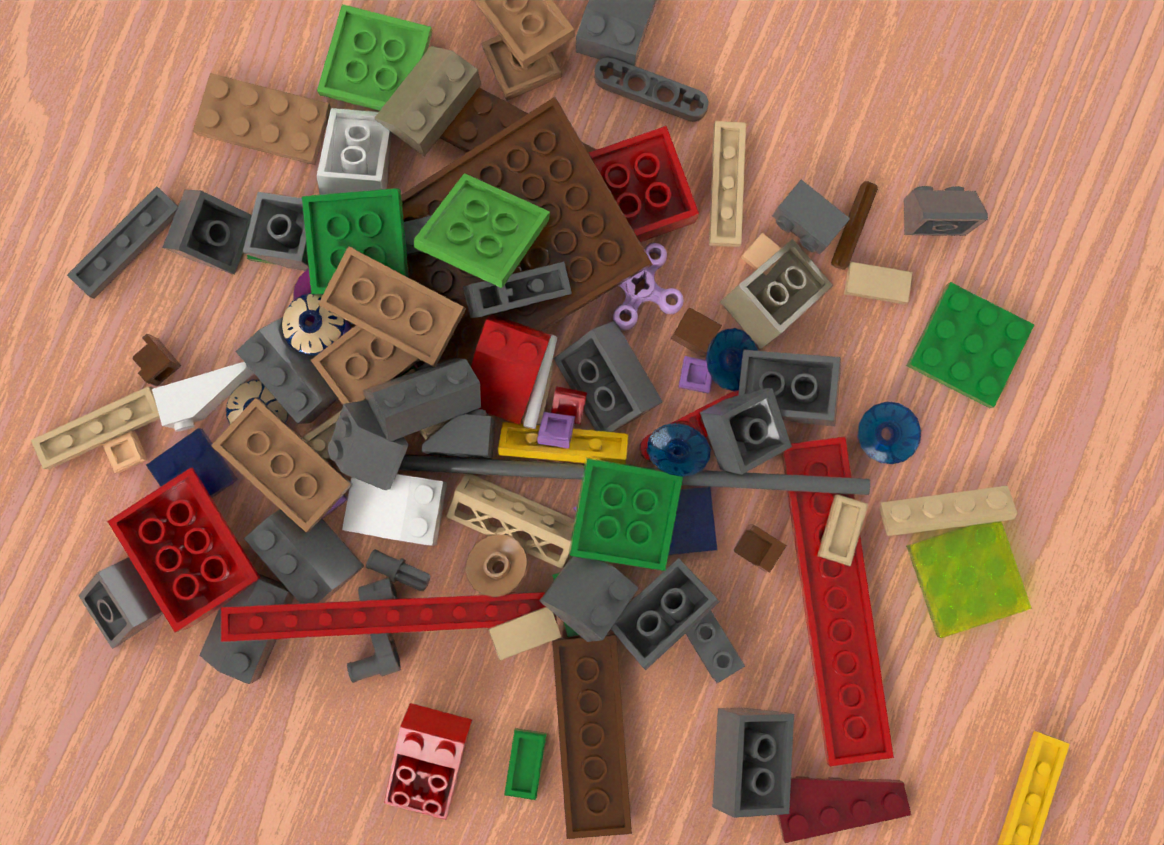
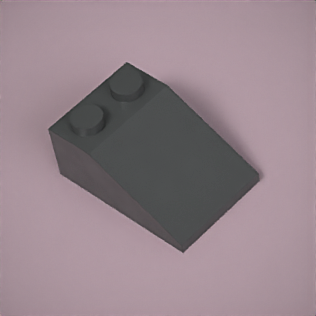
(614, 29)
(802, 383)

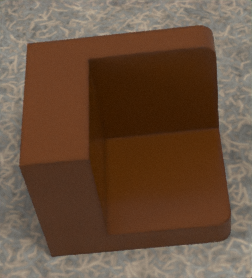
(696, 331)
(155, 361)
(759, 548)

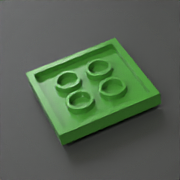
(371, 56)
(482, 230)

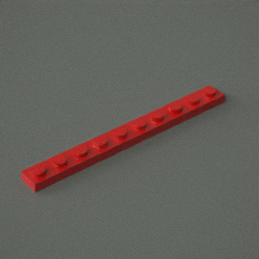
(374, 616)

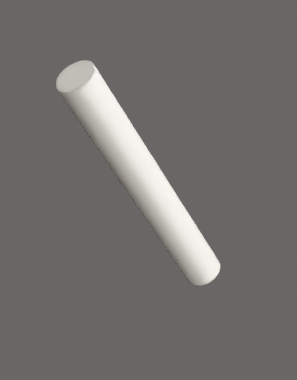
(539, 387)

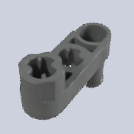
(386, 657)

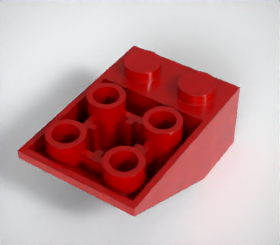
(427, 760)

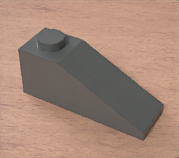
(519, 290)

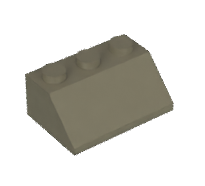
(429, 98)

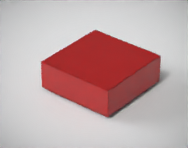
(569, 403)

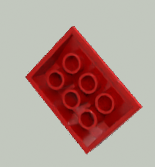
(648, 183)
(184, 551)

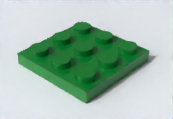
(360, 220)
(970, 345)
(625, 514)

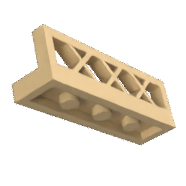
(515, 515)

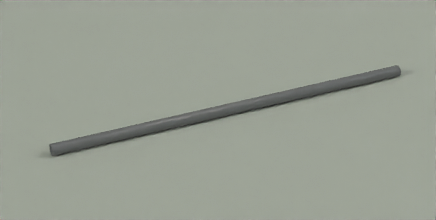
(575, 471)

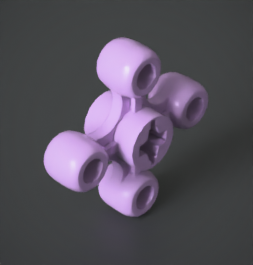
(651, 291)

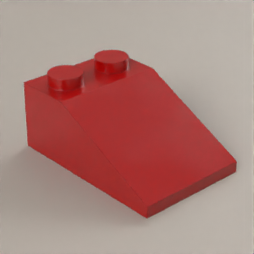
(508, 366)

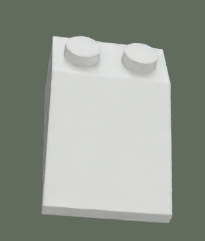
(354, 153)
(404, 513)

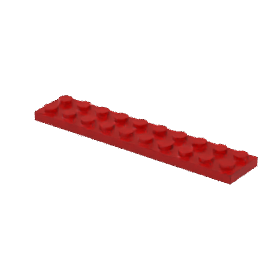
(837, 617)

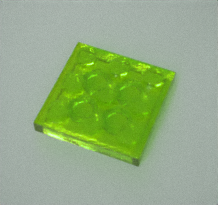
(968, 577)

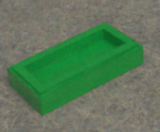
(525, 764)

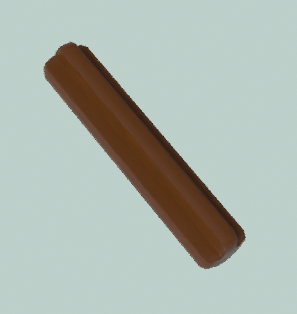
(855, 225)

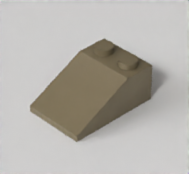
(774, 301)

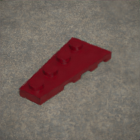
(840, 804)

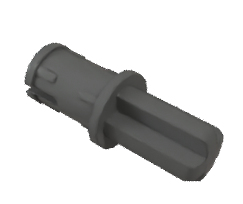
(398, 570)

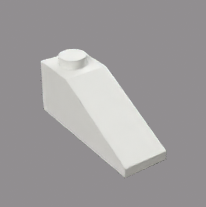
(196, 397)

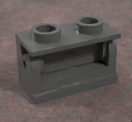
(810, 217)
(714, 648)

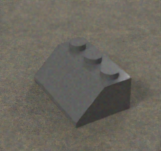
(287, 373)
(610, 375)
(424, 398)
(306, 562)
(663, 613)
(245, 658)
(753, 762)

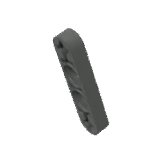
(653, 84)

